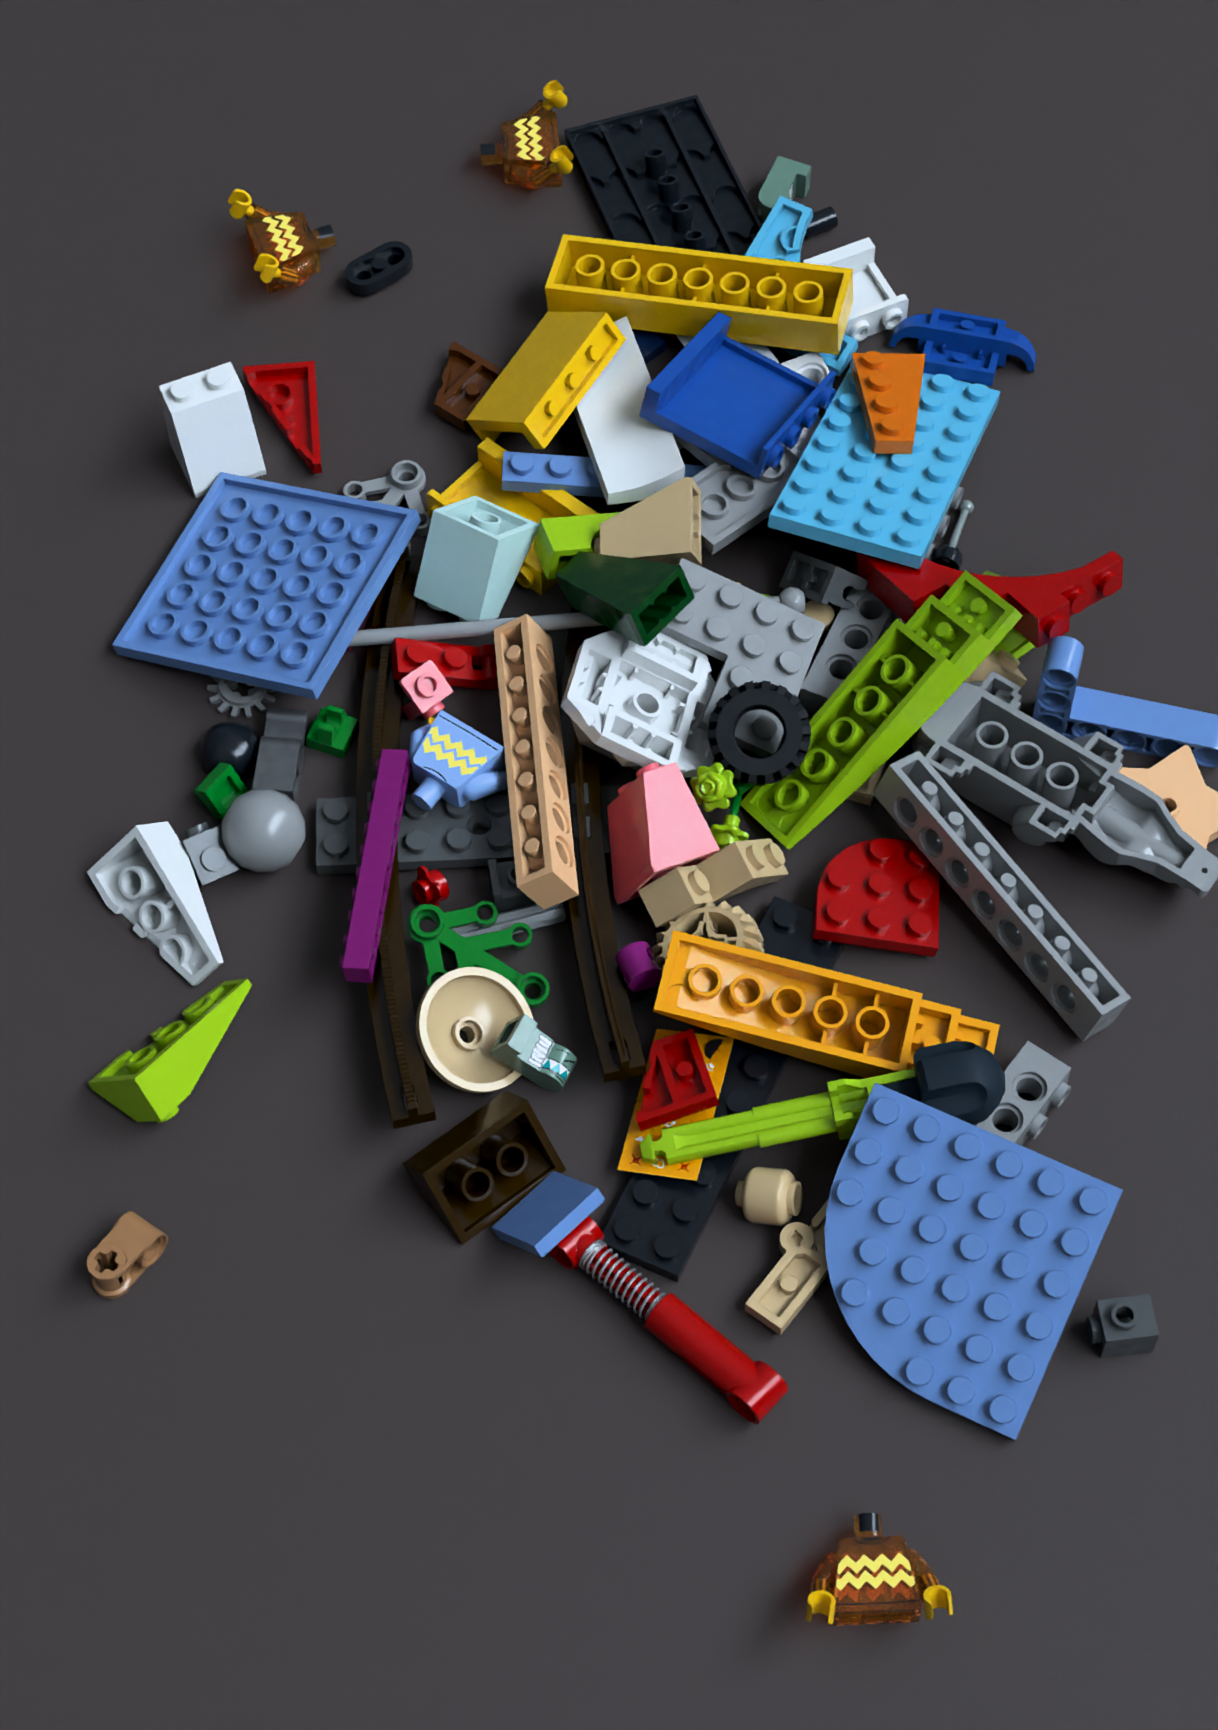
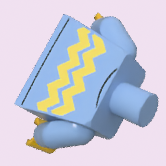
(454, 763)

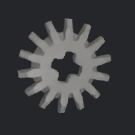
(235, 700)

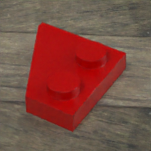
(675, 1081)

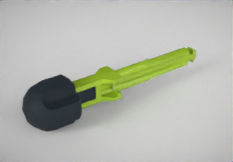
(946, 1076)

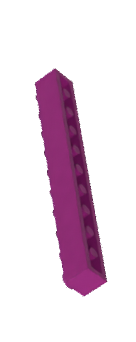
(376, 866)

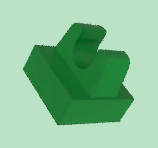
(333, 731)
(220, 789)

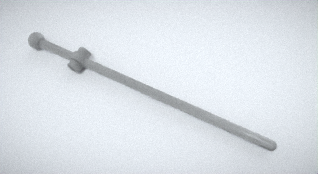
(791, 597)

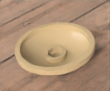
(480, 1006)

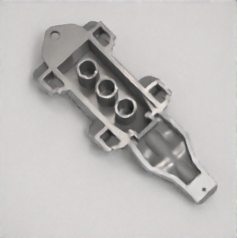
(1056, 784)

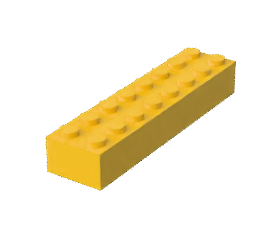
(685, 288)

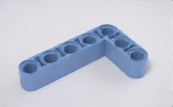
(1130, 721)

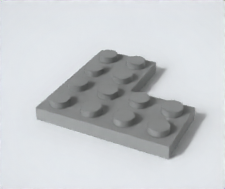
(734, 499)
(755, 642)

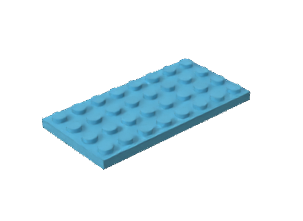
(885, 501)

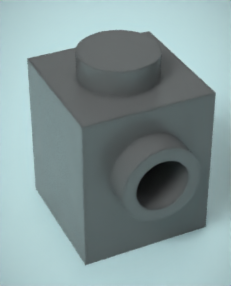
(1123, 1326)

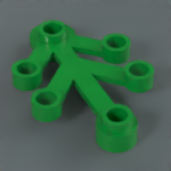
(472, 950)

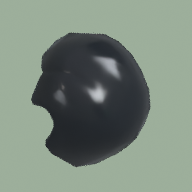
(231, 744)

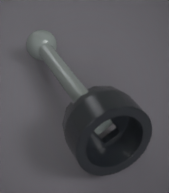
(949, 551)

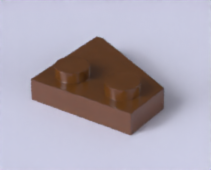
(463, 384)

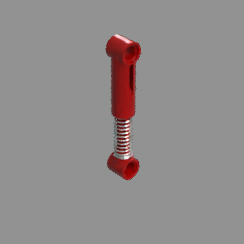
(747, 1384)

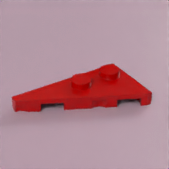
(291, 399)

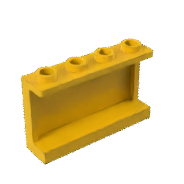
(547, 376)
(485, 481)

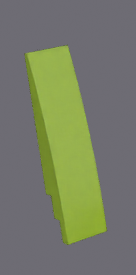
(884, 704)

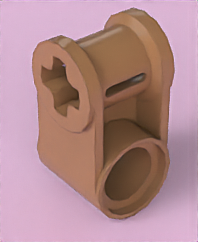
(125, 1255)

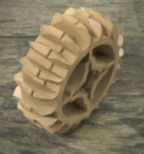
(714, 923)

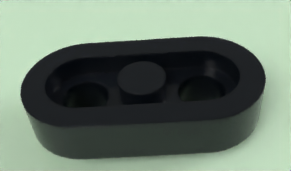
(376, 268)

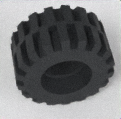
(766, 697)

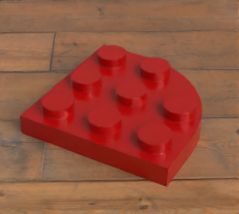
(879, 898)

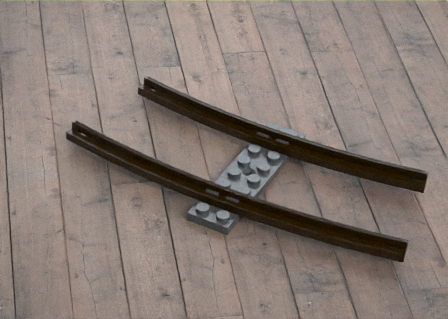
(446, 841)

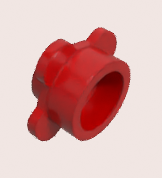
(430, 886)

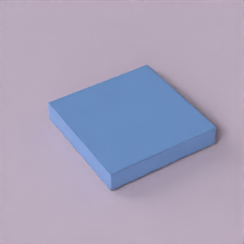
(548, 1213)

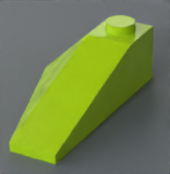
(165, 1072)

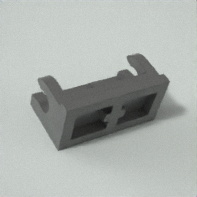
(820, 580)

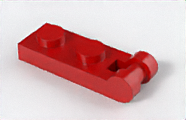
(452, 661)

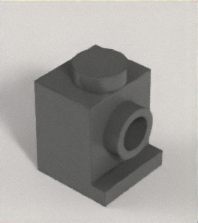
(504, 887)

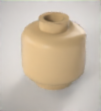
(769, 1196)

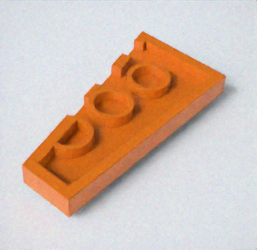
(889, 397)

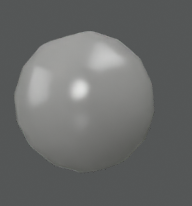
(263, 830)

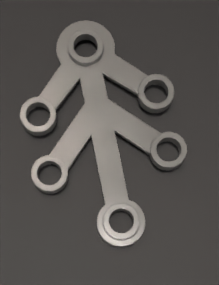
(396, 490)

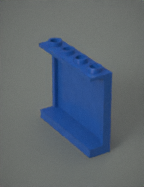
(734, 400)

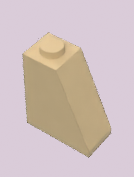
(658, 527)

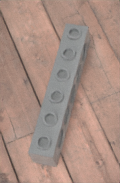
(1032, 1073)

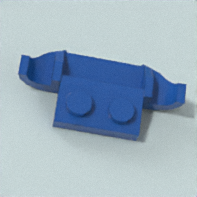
(964, 344)

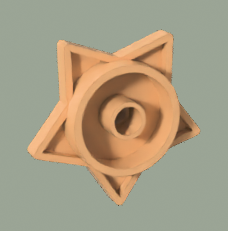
(1183, 792)

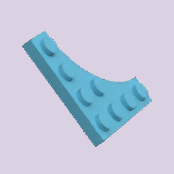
(782, 239)

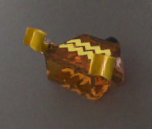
(531, 145)
(281, 242)
(874, 1580)

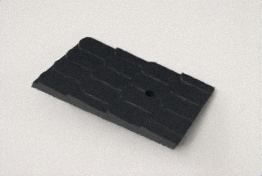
(664, 179)

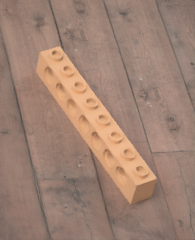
(535, 763)

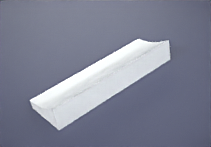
(625, 449)

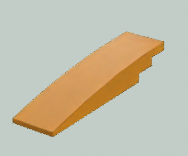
(806, 1008)

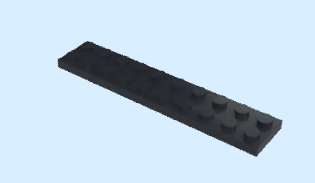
(665, 1216)

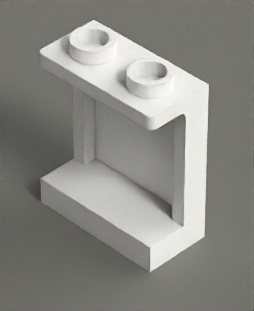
(874, 302)

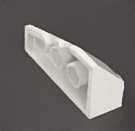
(156, 889)

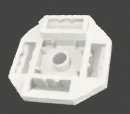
(641, 701)

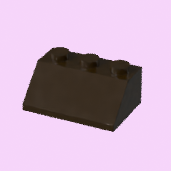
(484, 1165)

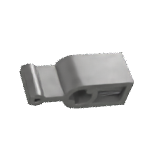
(281, 752)

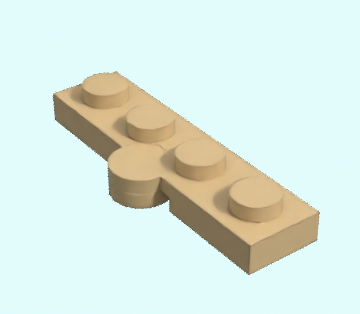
(794, 1276)

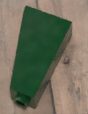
(626, 593)

